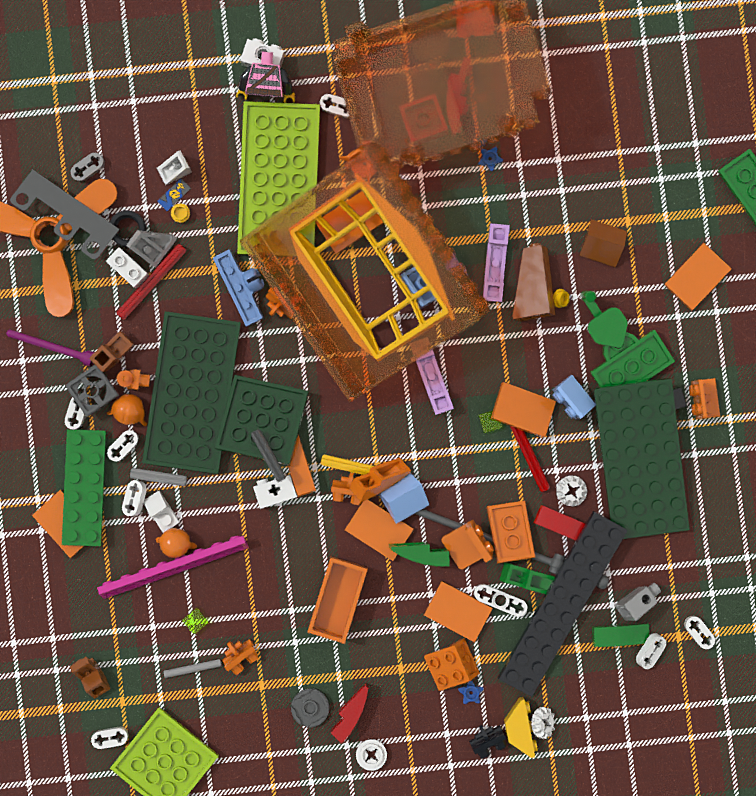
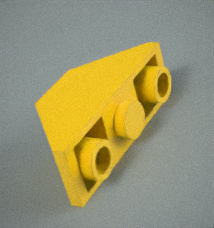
(519, 728)

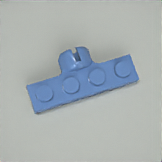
(241, 286)

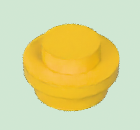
(180, 213)
(561, 298)

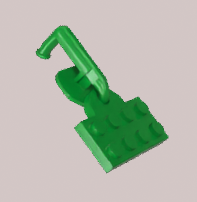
(633, 358)

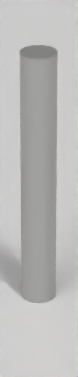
(192, 668)

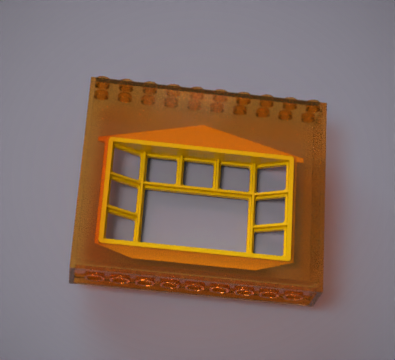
(321, 303)

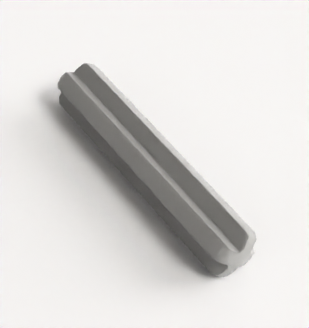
(160, 477)

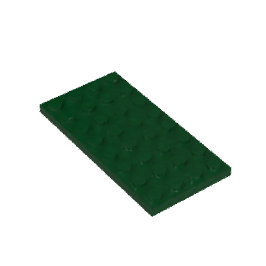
(190, 391)
(642, 457)

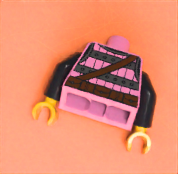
(266, 79)

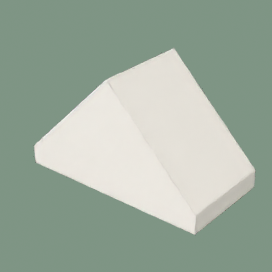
(174, 168)

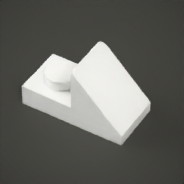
(161, 511)

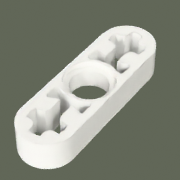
(484, 599)

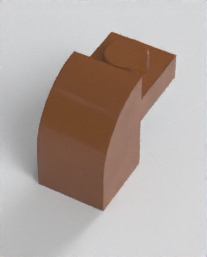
(111, 353)
(91, 676)

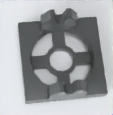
(88, 409)

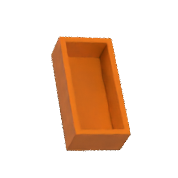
(337, 599)

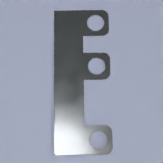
(72, 210)

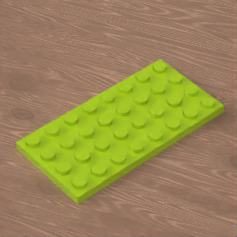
(276, 162)

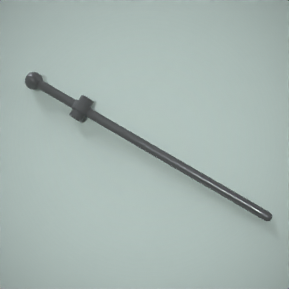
(555, 563)

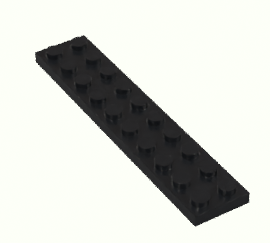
(562, 603)

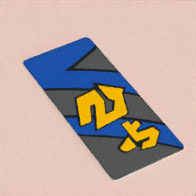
(173, 194)

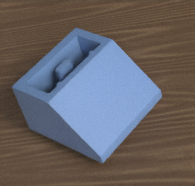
(573, 397)

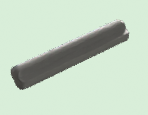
(268, 455)

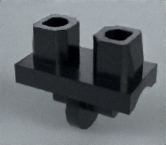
(486, 739)

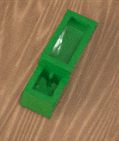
(421, 553)
(526, 578)
(620, 634)

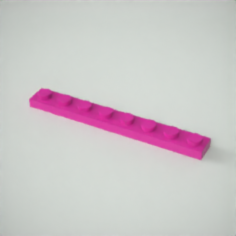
(173, 567)

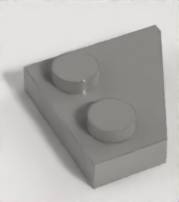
(151, 245)

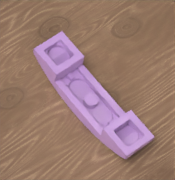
(495, 262)
(434, 383)

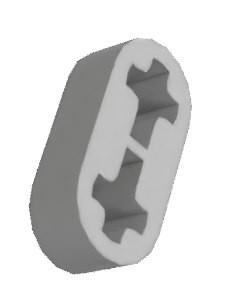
(90, 171)

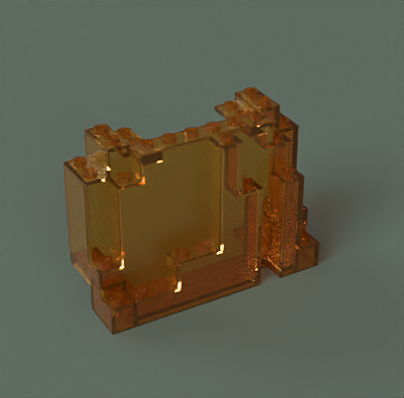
(442, 79)

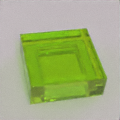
(487, 423)
(195, 621)

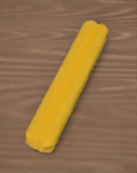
(344, 464)

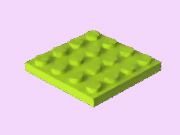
(164, 758)

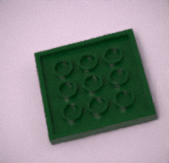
(262, 406)

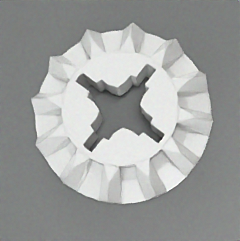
(562, 489)
(539, 727)
(371, 764)

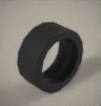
(126, 214)

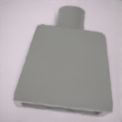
(637, 602)

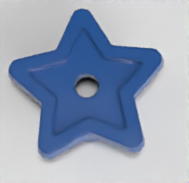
(490, 153)
(471, 697)

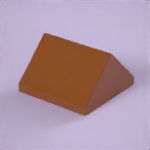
(603, 243)

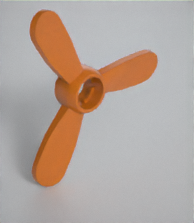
(56, 278)

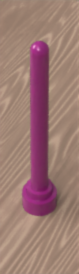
(83, 356)

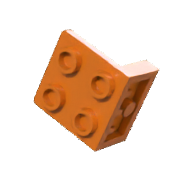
(705, 398)
(452, 665)

